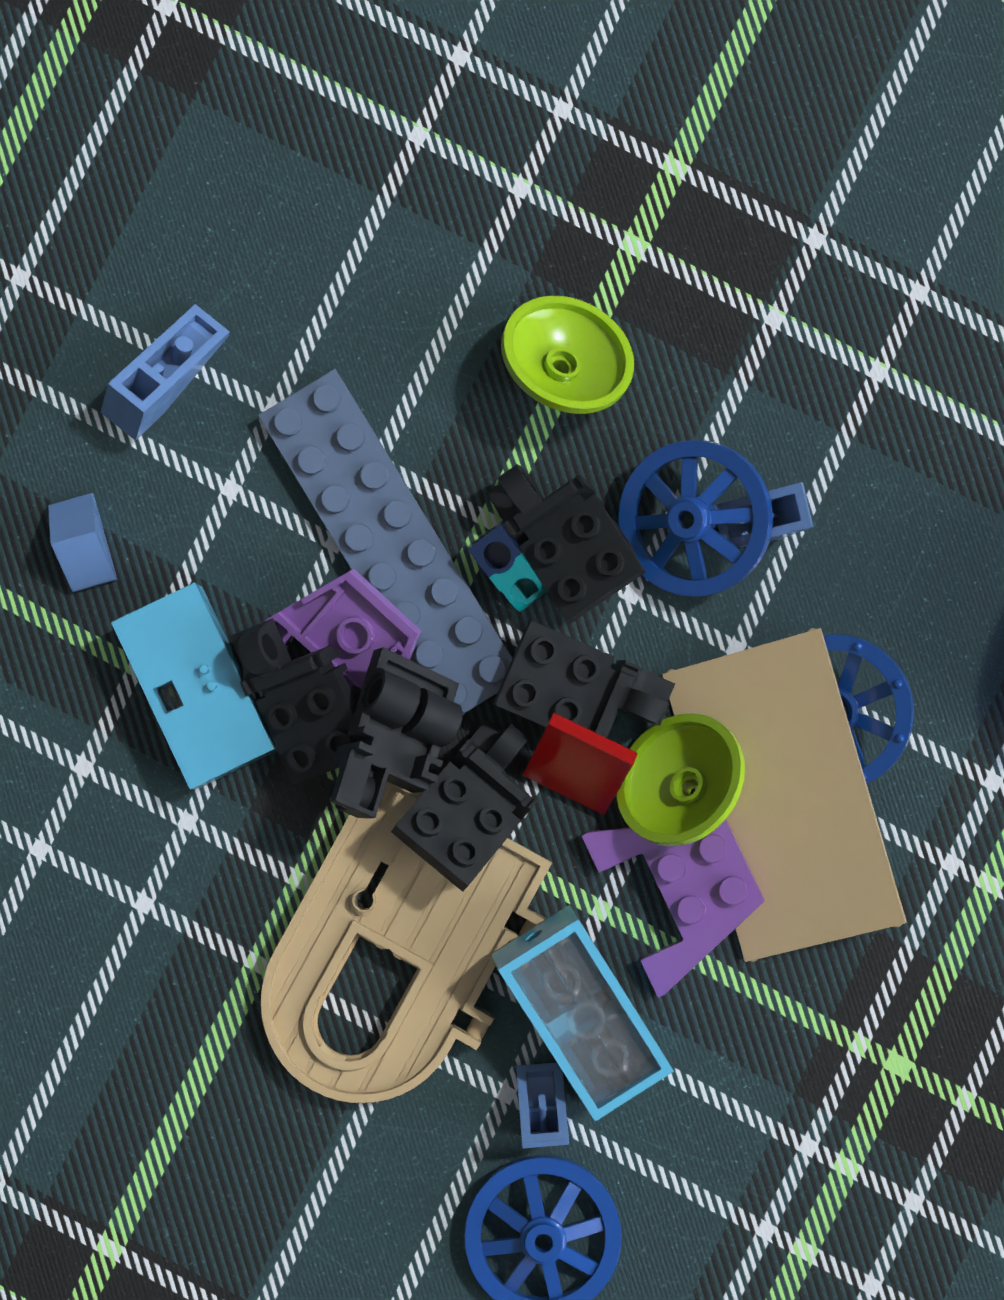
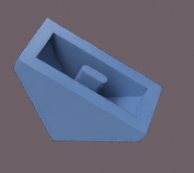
(789, 510)
(80, 543)
(542, 1105)

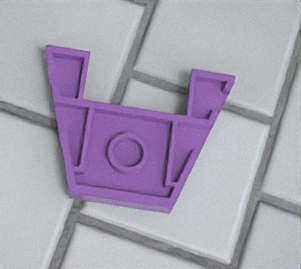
(348, 617)
(702, 884)

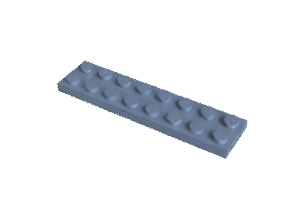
(387, 533)

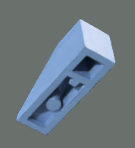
(162, 372)

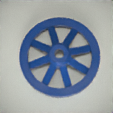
(704, 517)
(895, 684)
(543, 1223)

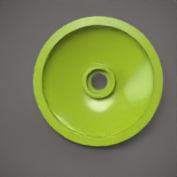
(567, 354)
(672, 761)

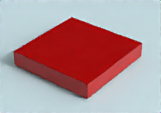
(579, 764)

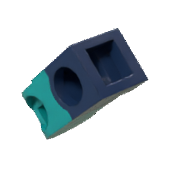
(507, 567)

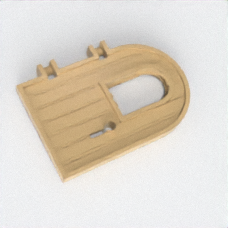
(417, 918)

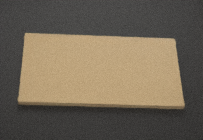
(803, 795)

